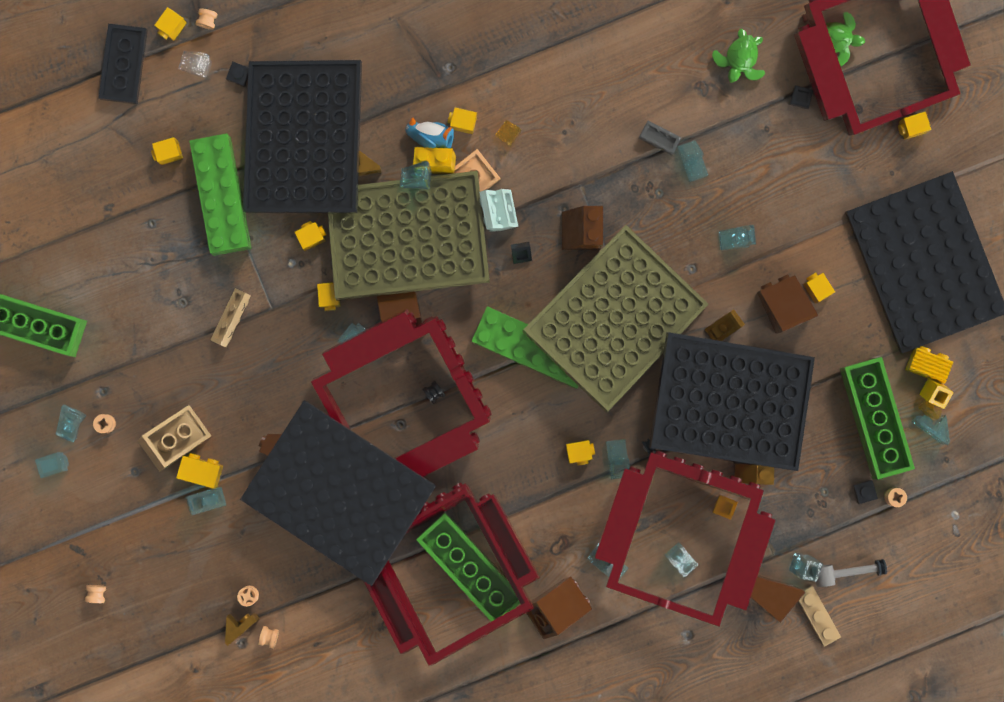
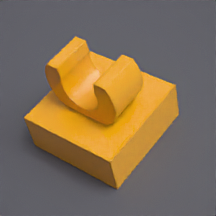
(725, 507)

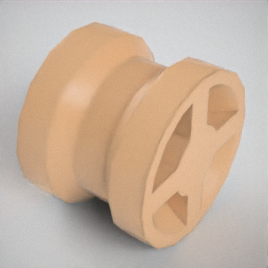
(206, 19)
(109, 423)
(892, 494)
(95, 594)
(246, 599)
(268, 637)

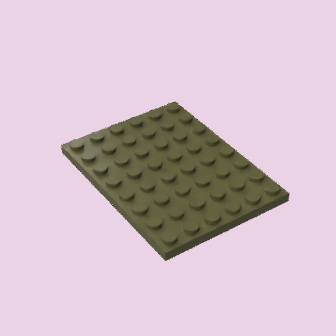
(410, 238)
(615, 318)

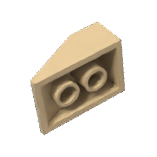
(174, 438)

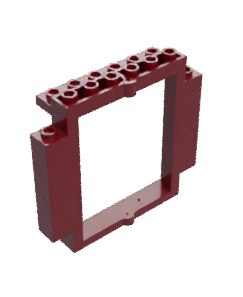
(828, 79)
(386, 338)
(747, 552)
(518, 568)

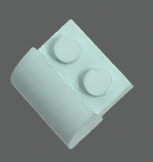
(498, 210)

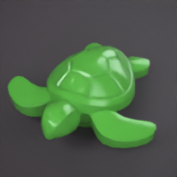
(842, 37)
(741, 57)

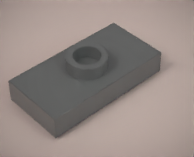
(660, 137)

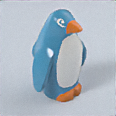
(430, 134)

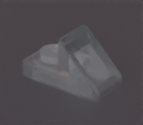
(195, 63)

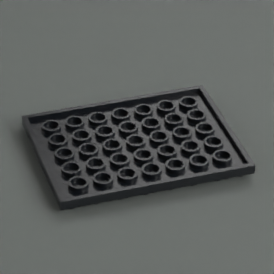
(302, 136)
(926, 262)
(732, 401)
(338, 492)

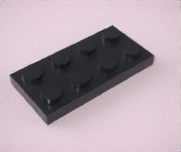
(123, 63)

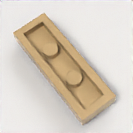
(230, 317)
(818, 617)

